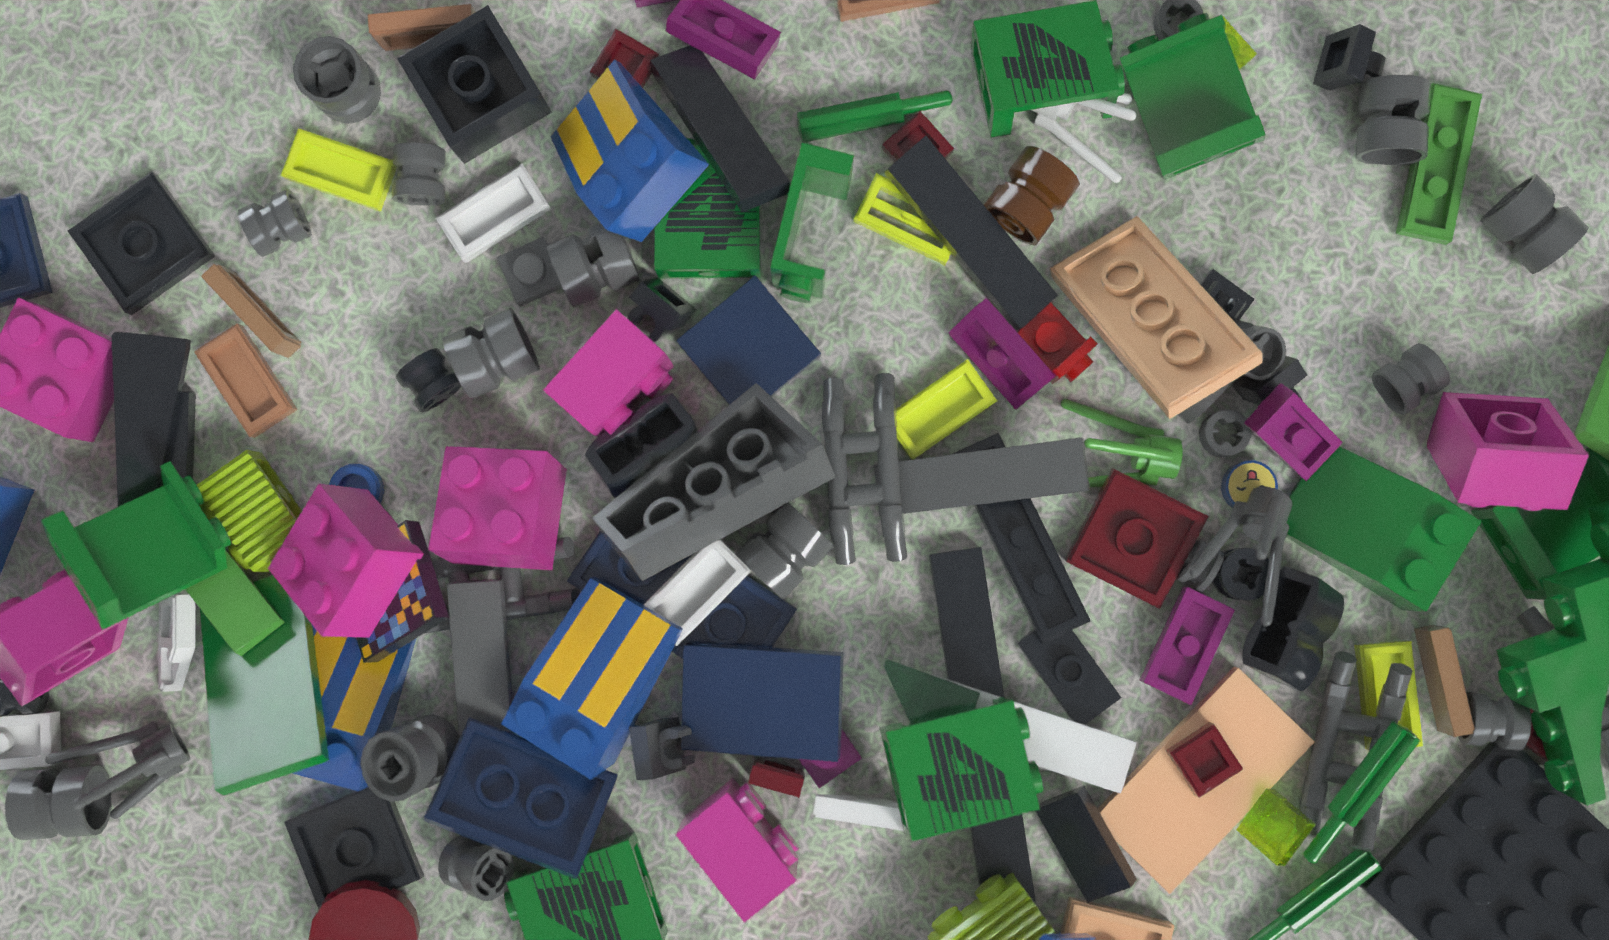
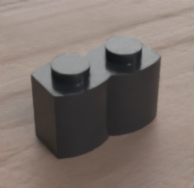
(641, 444)
(1302, 620)

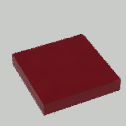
(1136, 538)

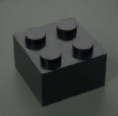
(474, 85)

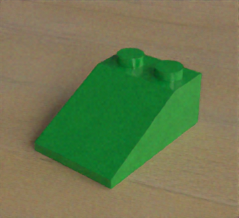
(1379, 528)

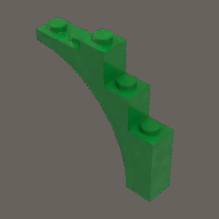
(1567, 671)

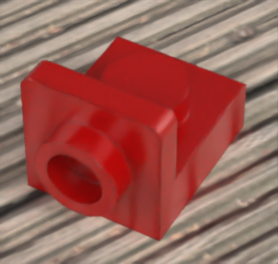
(1058, 343)

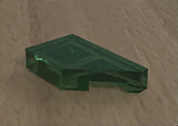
(926, 695)

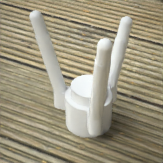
(1047, 119)

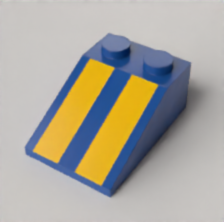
(625, 155)
(592, 679)
(356, 704)

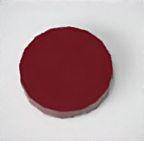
(365, 913)

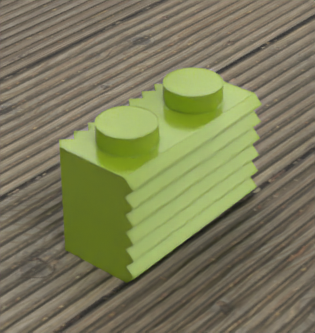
(251, 507)
(999, 913)

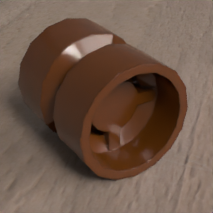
(1036, 187)

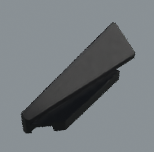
(151, 411)

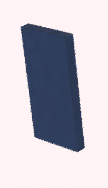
(744, 618)

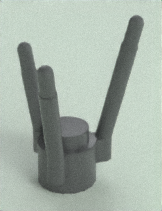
(1265, 522)
(159, 752)

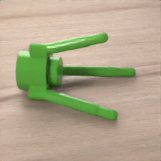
(1151, 454)

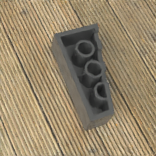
(714, 484)

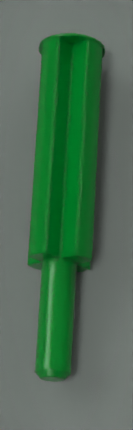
(864, 114)
(1364, 786)
(1321, 894)

